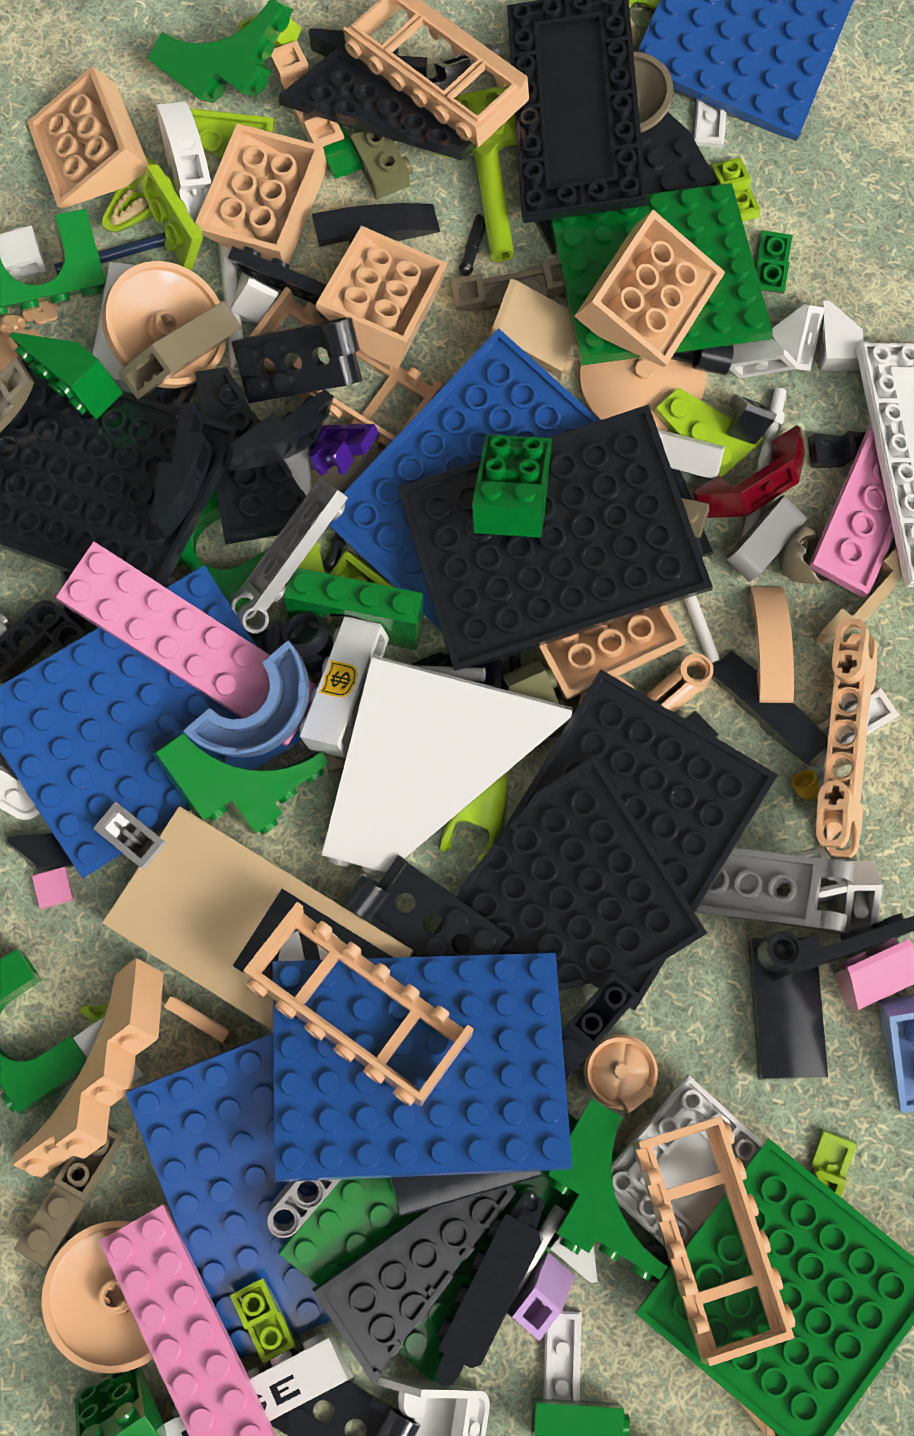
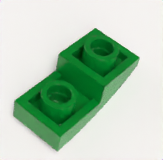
(342, 157)
(773, 261)

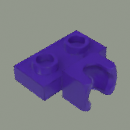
(339, 443)

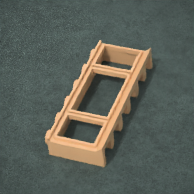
(419, 88)
(409, 379)
(378, 976)
(754, 1243)

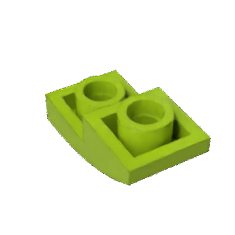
(735, 172)
(264, 1320)

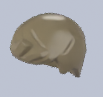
(798, 556)

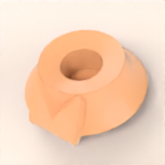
(621, 1072)

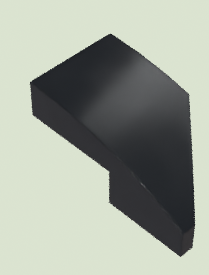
(833, 450)
(40, 850)

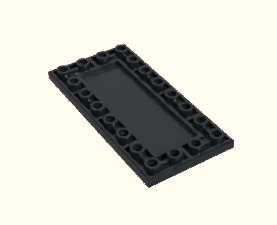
(582, 113)

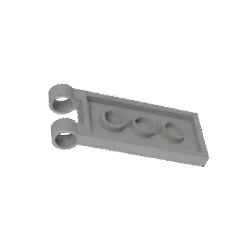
(287, 552)
(750, 885)

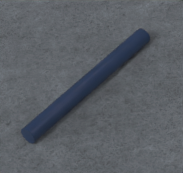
(126, 249)

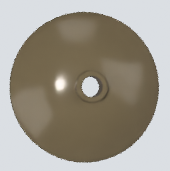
(653, 89)

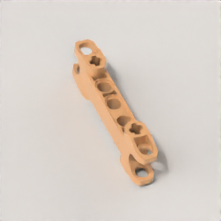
(840, 797)

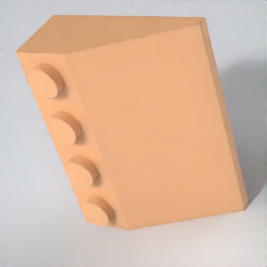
(87, 141)
(262, 192)
(650, 291)
(385, 293)
(610, 647)

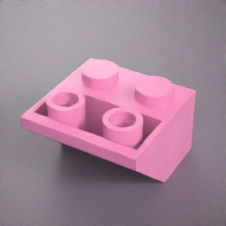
(874, 978)

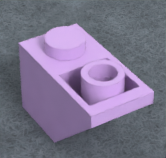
(542, 1296)

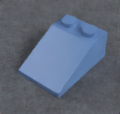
(898, 1034)

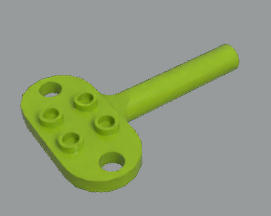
(490, 175)

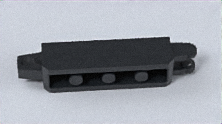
(492, 1289)

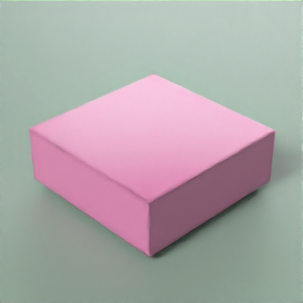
(53, 888)

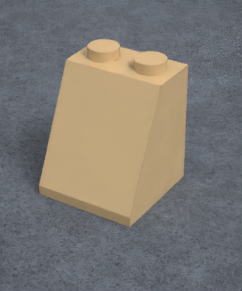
(537, 327)

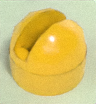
(806, 784)

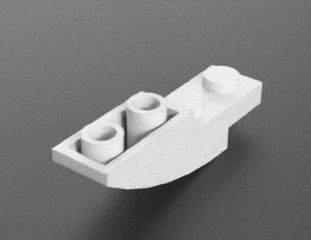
(184, 155)

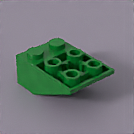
(70, 372)
(512, 486)
(118, 1407)

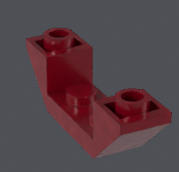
(760, 487)

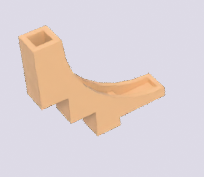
(83, 1116)

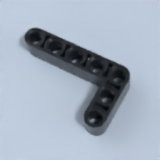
(42, 635)

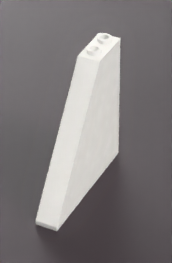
(423, 755)

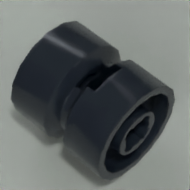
(310, 639)

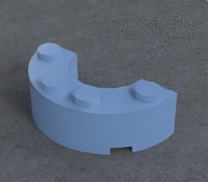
(273, 721)

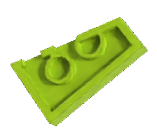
(217, 128)
(181, 232)
(697, 420)

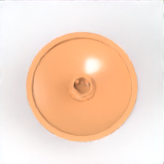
(151, 304)
(636, 382)
(88, 1309)

